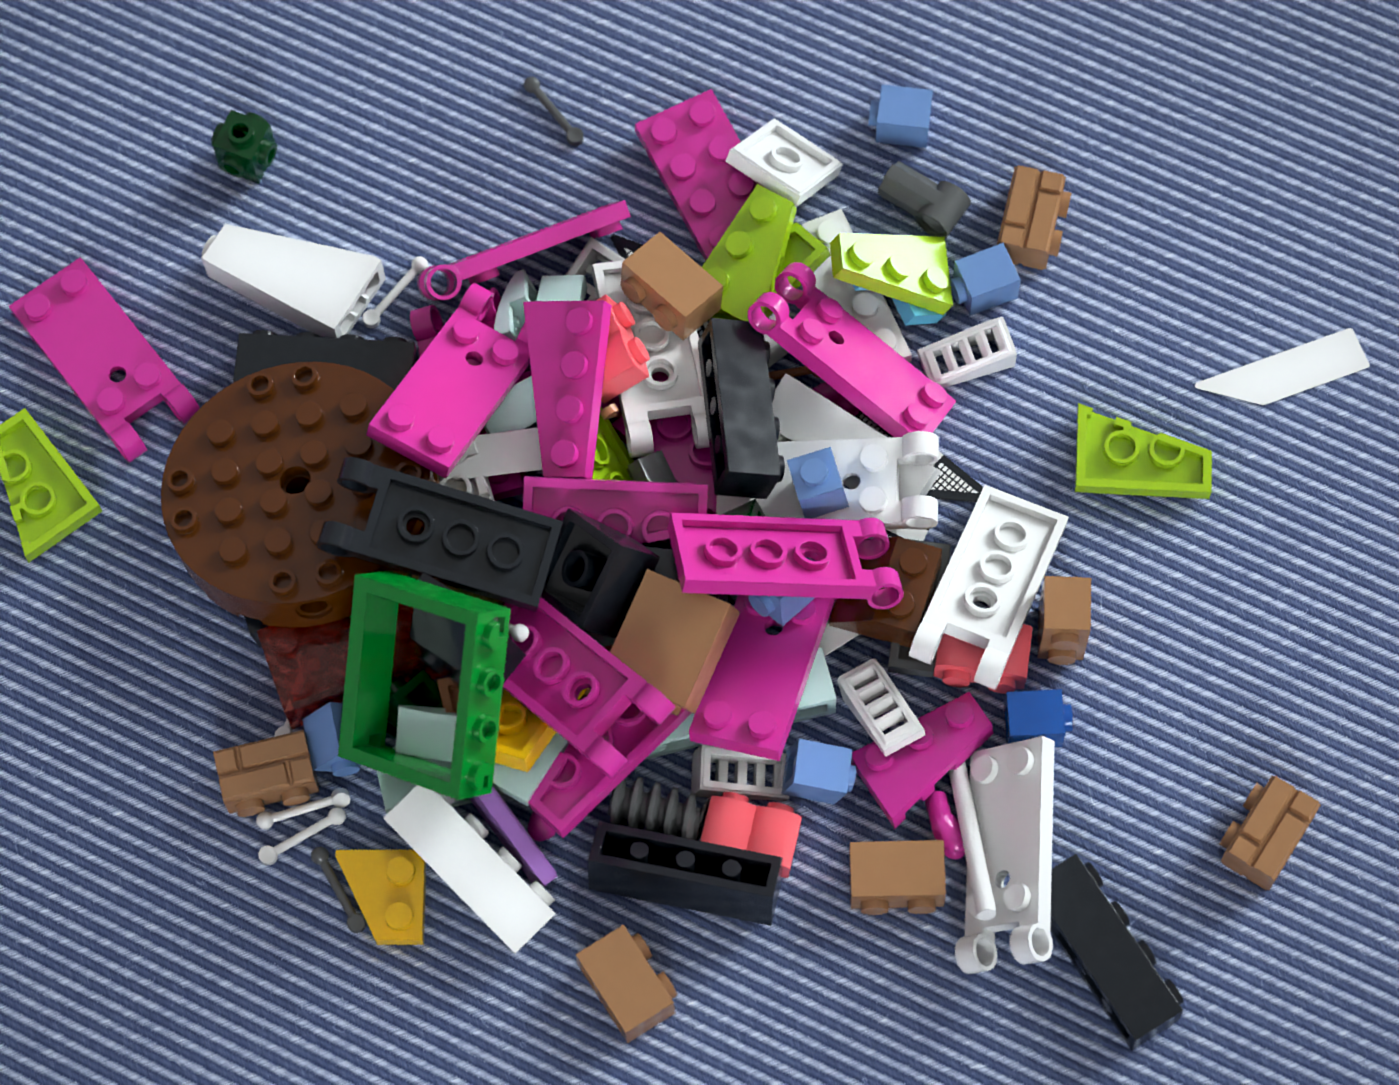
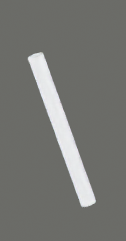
(972, 843)

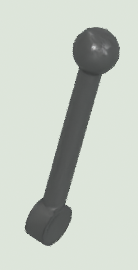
(573, 134)
(355, 921)

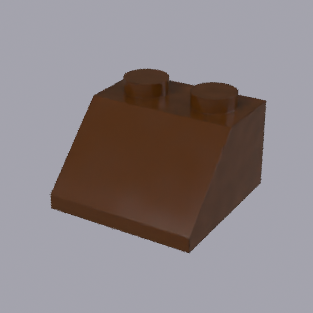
(918, 572)

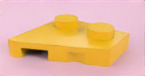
(389, 892)

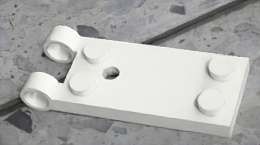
(668, 354)
(877, 467)
(998, 563)
(1015, 820)

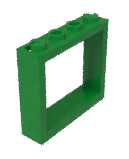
(370, 675)

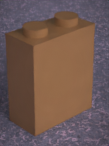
(674, 639)

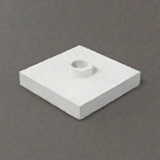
(784, 162)

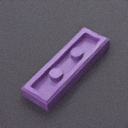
(514, 837)

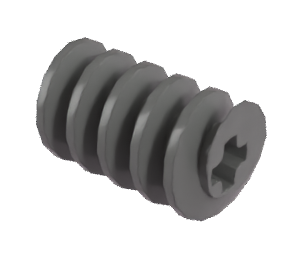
(656, 812)

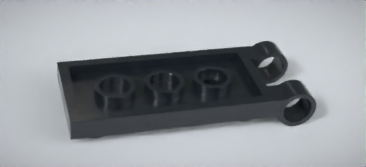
(464, 540)

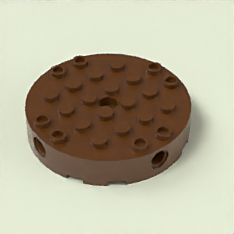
(261, 479)

